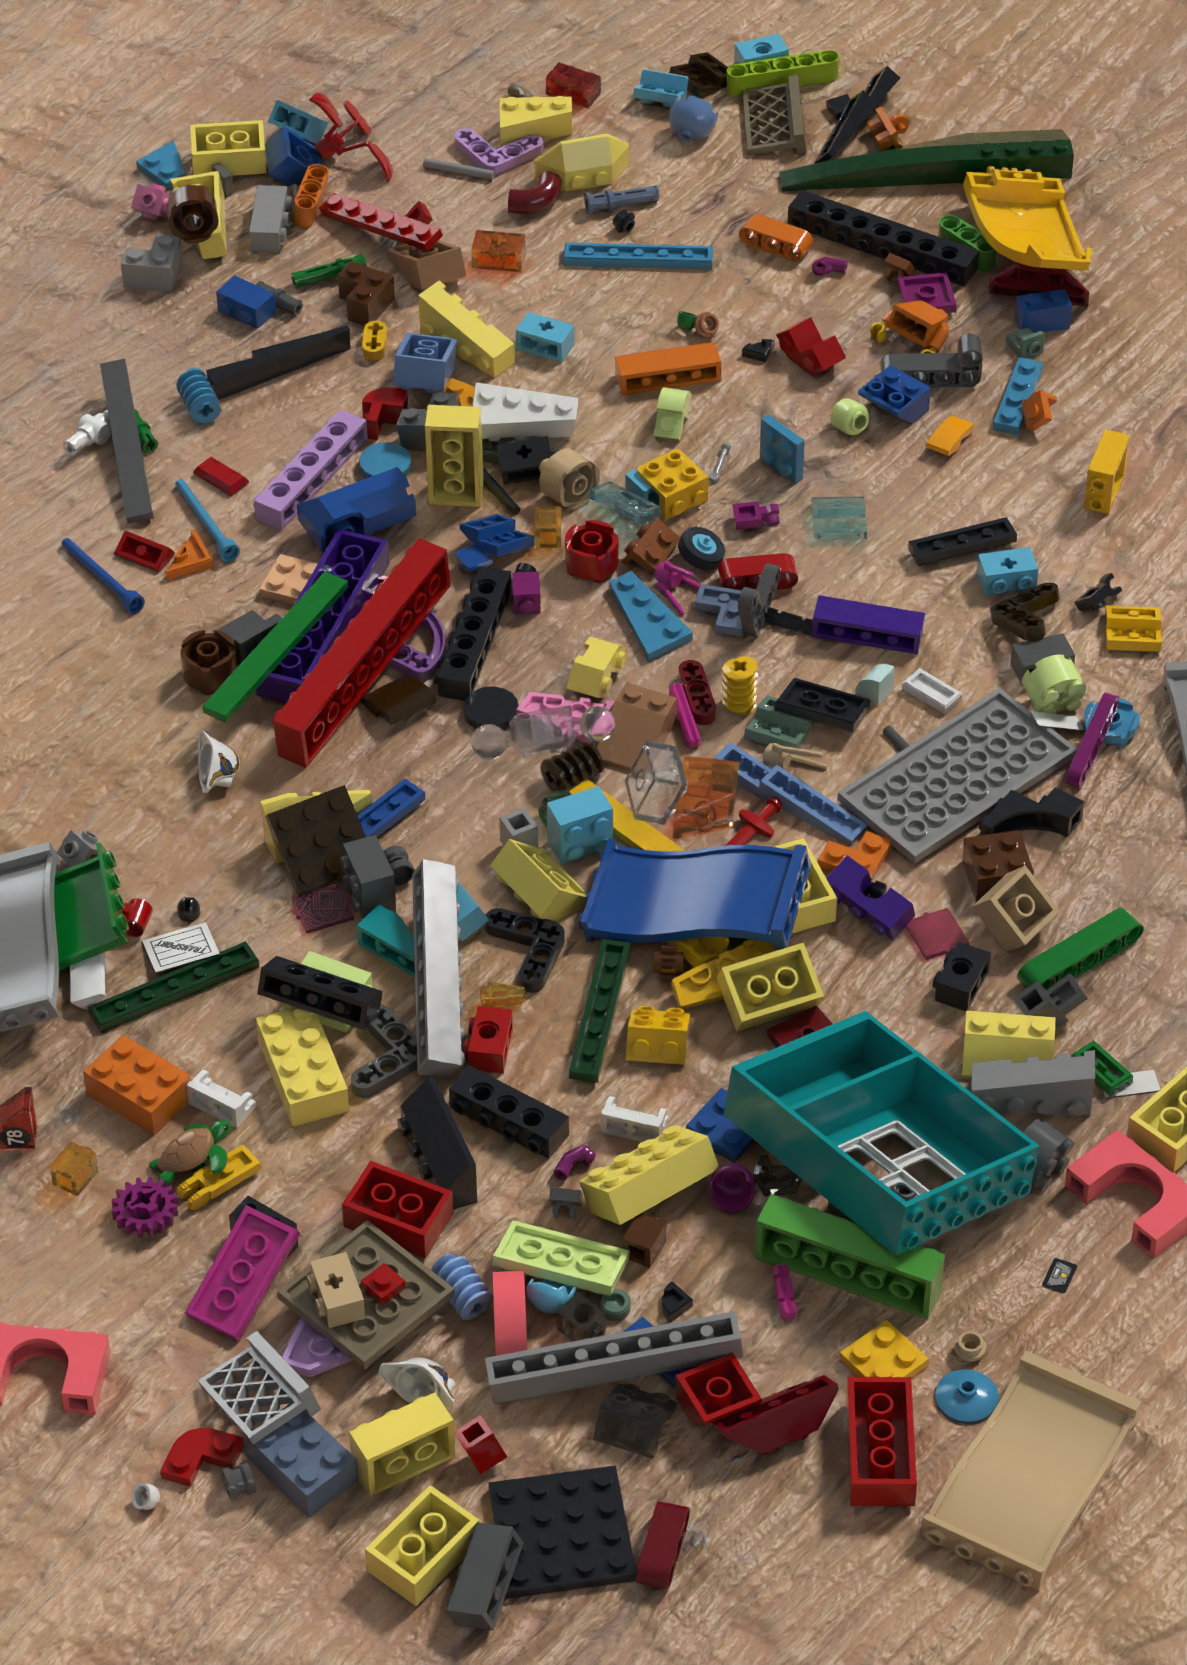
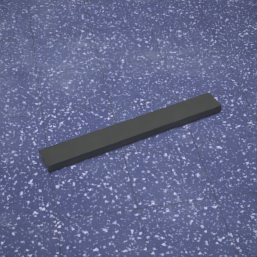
(126, 441)

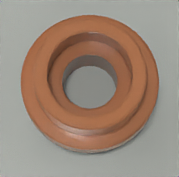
(712, 322)

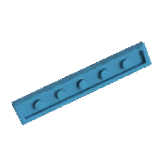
(638, 255)

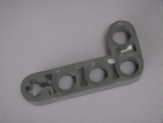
(942, 369)

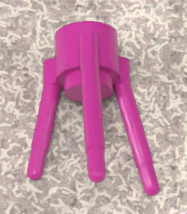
(671, 576)

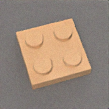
(287, 579)

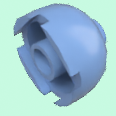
(692, 118)

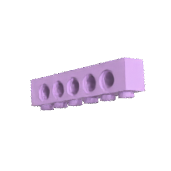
(310, 469)

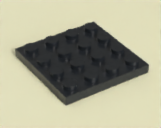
(569, 1530)

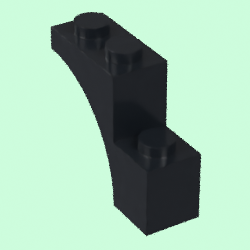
(1054, 813)

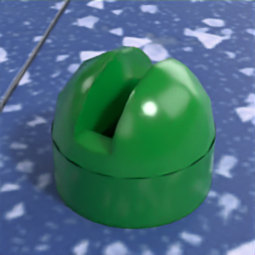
(686, 320)

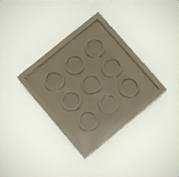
(383, 1325)

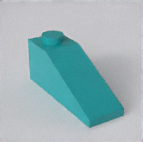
(388, 937)

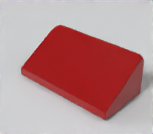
(143, 551)

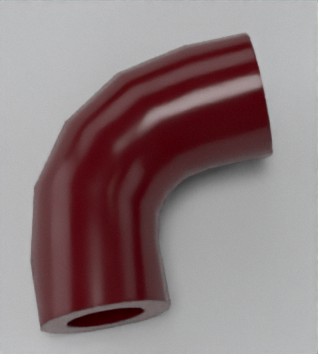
(536, 198)

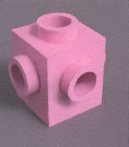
(151, 201)

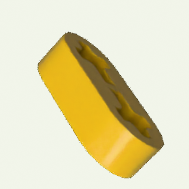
(371, 340)

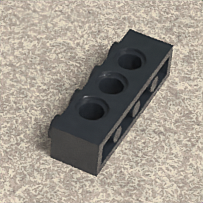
(319, 992)
(509, 1112)

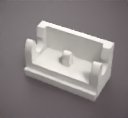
(218, 1100)
(631, 1123)

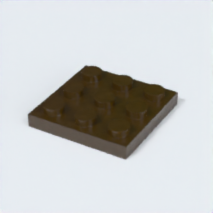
(313, 837)

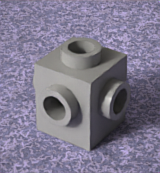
(78, 847)

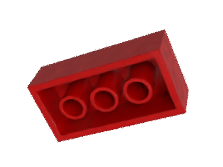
(881, 1441)

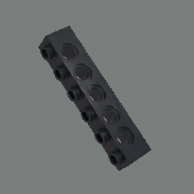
(473, 633)

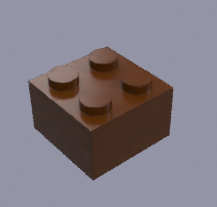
(991, 858)

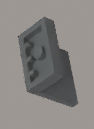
(248, 632)

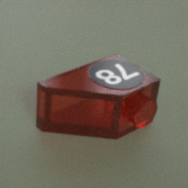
(18, 1121)

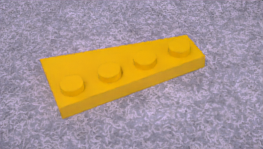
(700, 983)

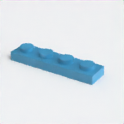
(1020, 387)

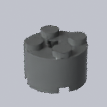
(1051, 1153)

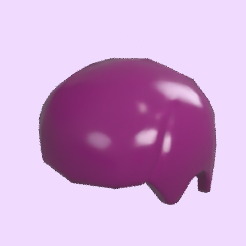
(732, 1187)

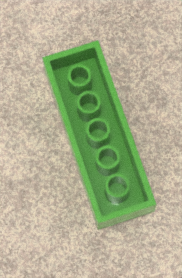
(847, 1257)

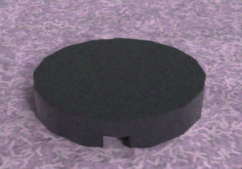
(490, 706)

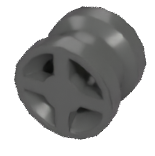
(238, 1480)

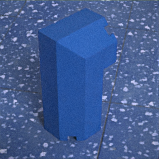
(358, 507)

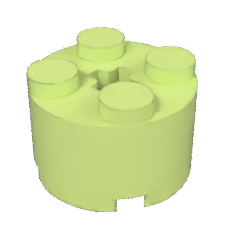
(1054, 685)

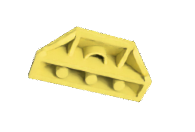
(585, 161)

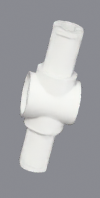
(89, 431)

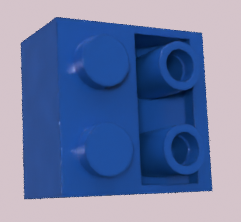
(898, 394)

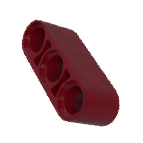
(662, 1545)

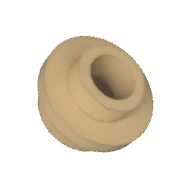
(973, 1340)

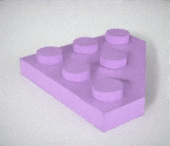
(311, 1352)

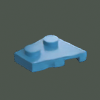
(162, 165)

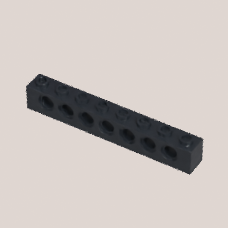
(882, 236)

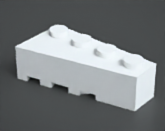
(523, 413)

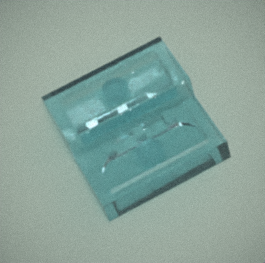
(839, 518)

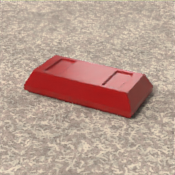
(221, 476)

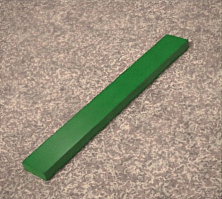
(275, 647)

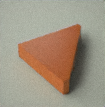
(190, 558)

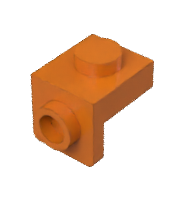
(1037, 409)

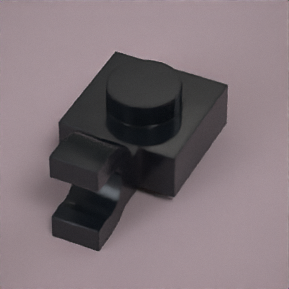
(1095, 596)

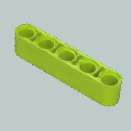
(810, 67)

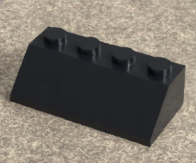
(438, 1143)

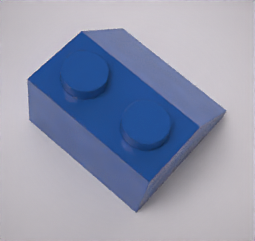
(290, 157)

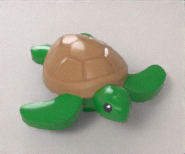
(194, 1150)

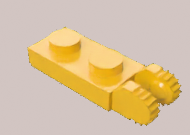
(239, 1167)

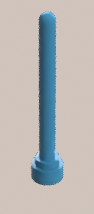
(226, 547)

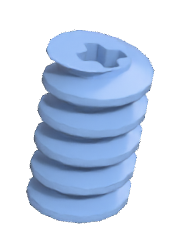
(470, 1293)

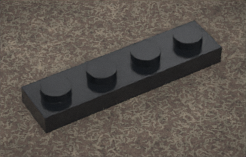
(962, 541)

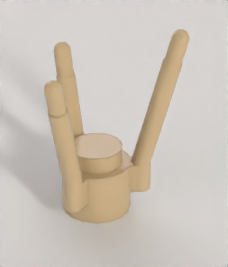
(782, 755)

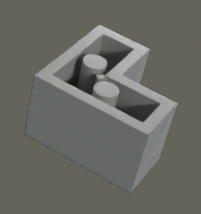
(155, 267)

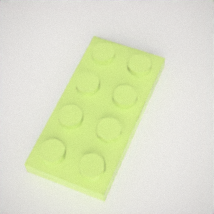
(561, 1258)

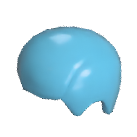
(548, 1295)

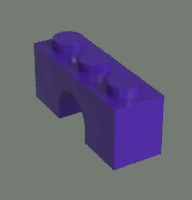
(886, 914)

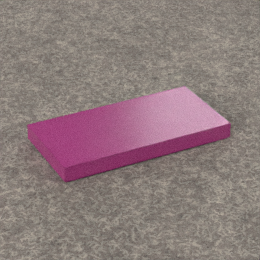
(242, 1273)

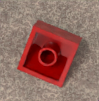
(715, 1390)

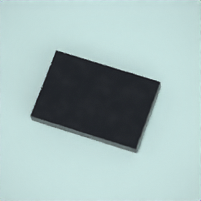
(823, 704)

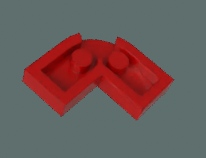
(198, 1447)

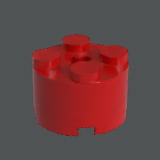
(591, 551)

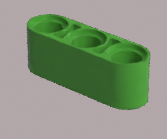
(959, 231)

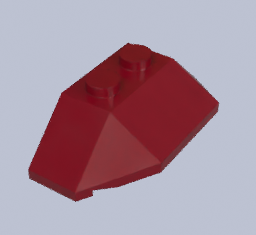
(1025, 280)
(781, 1416)

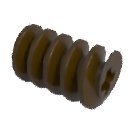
(571, 764)

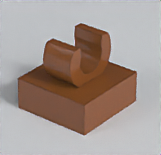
(898, 266)

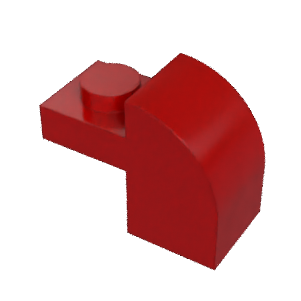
(381, 407)

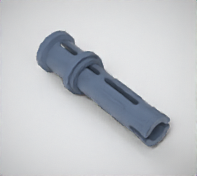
(610, 199)

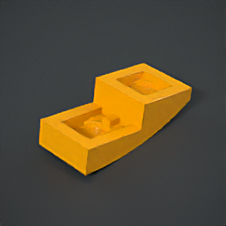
(949, 434)

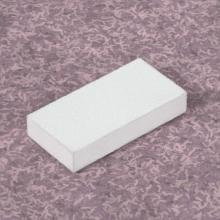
(932, 691)

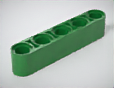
(1082, 950)

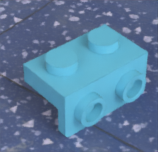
(660, 87)

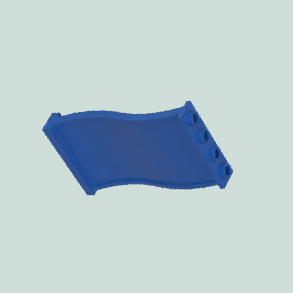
(696, 894)

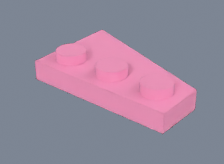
(541, 701)

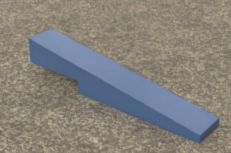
(794, 794)

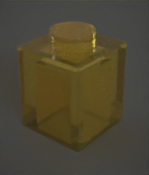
(548, 527)
(74, 1168)

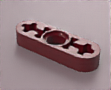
(701, 683)

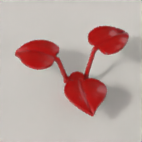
(333, 143)

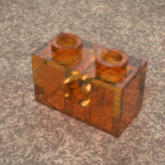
(498, 251)

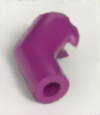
(826, 265)
(570, 1158)

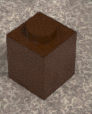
(645, 1239)

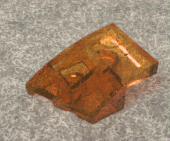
(709, 795)

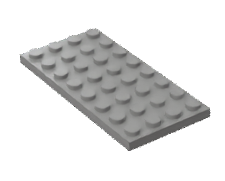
(956, 775)

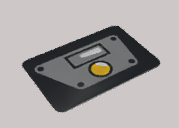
(1060, 1275)

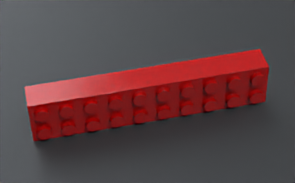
(361, 653)

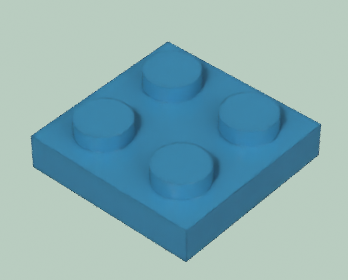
(781, 449)

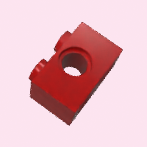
(490, 1039)

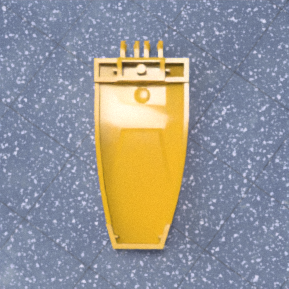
(1025, 218)

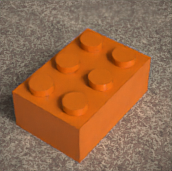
(137, 1084)

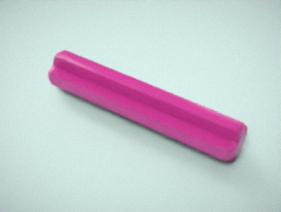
(685, 716)

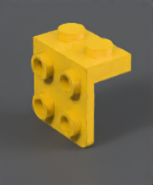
(676, 481)
(657, 1035)

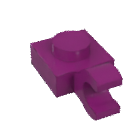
(751, 515)

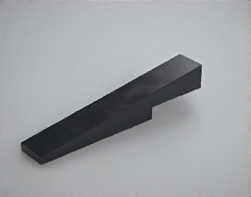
(857, 111)
(277, 361)

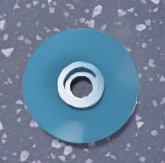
(962, 1405)

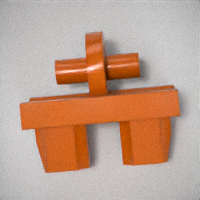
(887, 129)

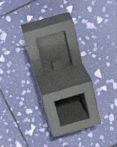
(1054, 1002)

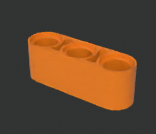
(310, 195)
(776, 237)

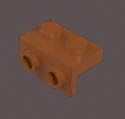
(652, 546)

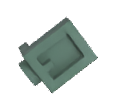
(1026, 343)

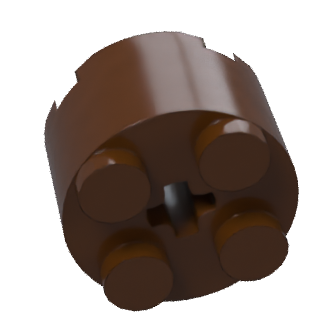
(192, 213)
(207, 660)

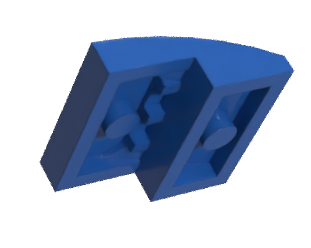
(496, 535)

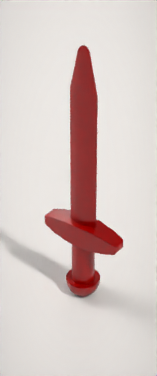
(756, 823)

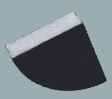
(837, 105)
(759, 351)
(675, 1302)

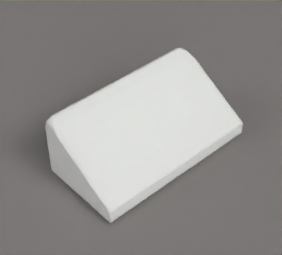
(87, 981)

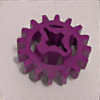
(144, 1207)

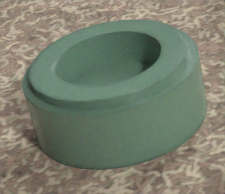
(616, 1306)

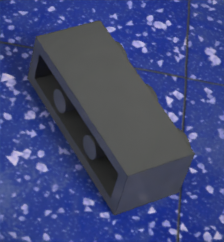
(484, 1576)

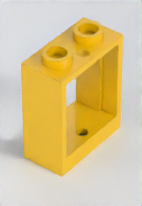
(1106, 471)

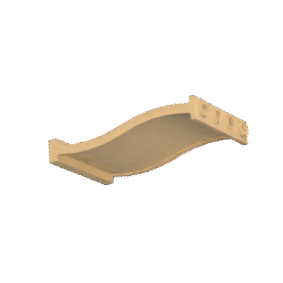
(1031, 1470)

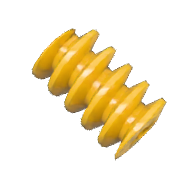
(740, 685)

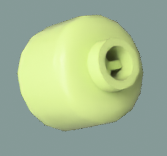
(849, 416)

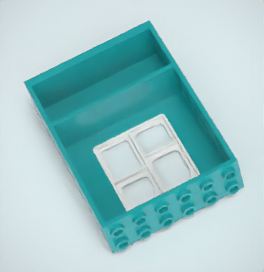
(858, 1085)

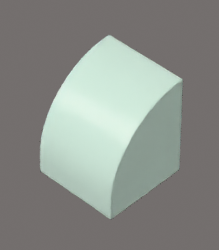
(877, 683)

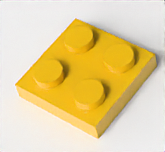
(884, 1354)

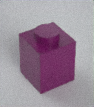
(526, 592)

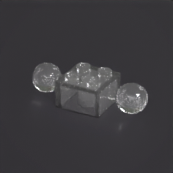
(543, 730)

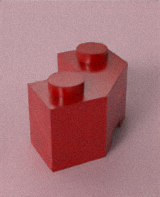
(807, 349)

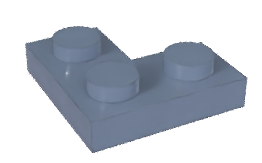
(723, 602)

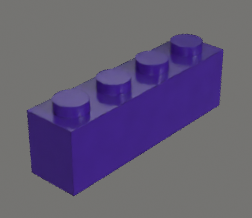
(868, 624)

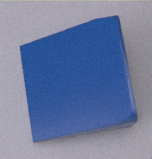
(471, 558)

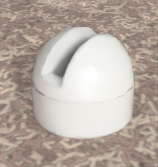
(141, 1499)

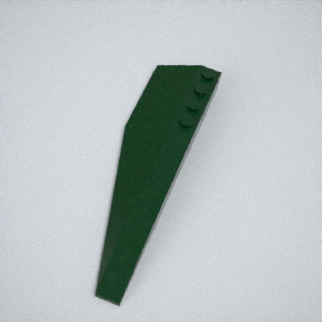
(940, 161)

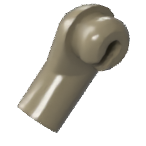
(519, 91)

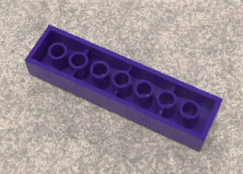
(360, 562)

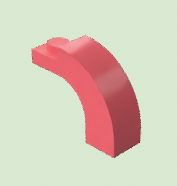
(509, 1312)

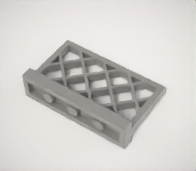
(277, 1376)

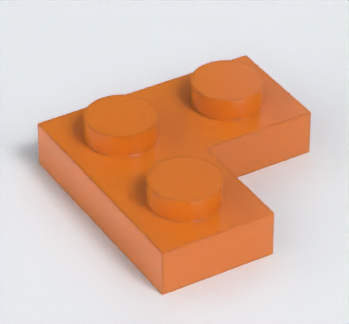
(869, 853)

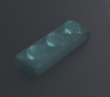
(625, 502)

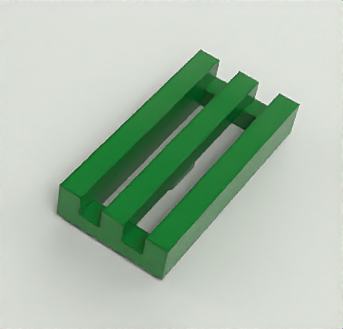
(1103, 1076)

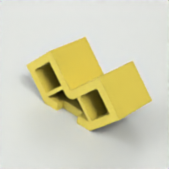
(593, 670)

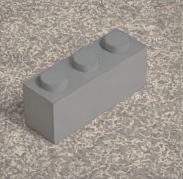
(270, 218)

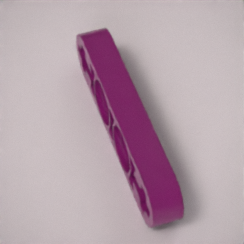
(1092, 740)

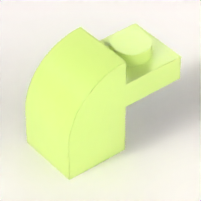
(672, 410)

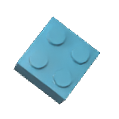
(579, 824)

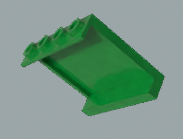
(88, 909)

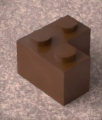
(366, 292)

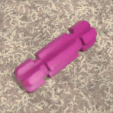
(784, 1292)

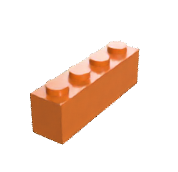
(668, 368)

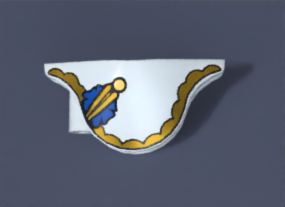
(216, 762)
(419, 1378)

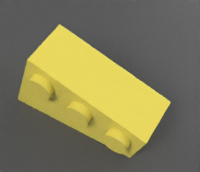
(535, 116)

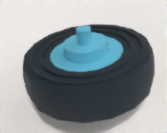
(701, 548)

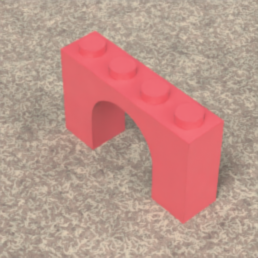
(1122, 1160)
(81, 1352)

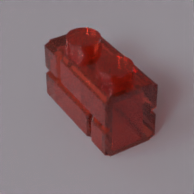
(574, 83)

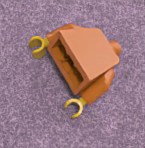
(916, 322)

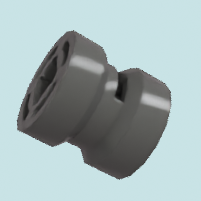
(399, 864)

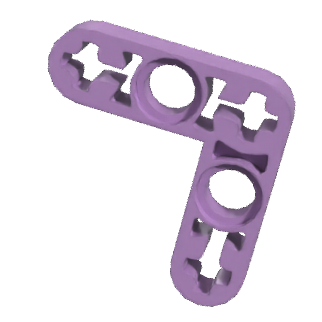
(497, 160)

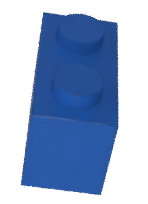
(246, 302)
(1043, 311)

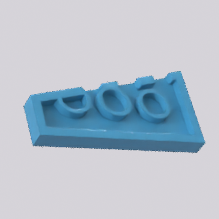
(652, 621)

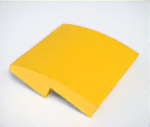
(1133, 628)

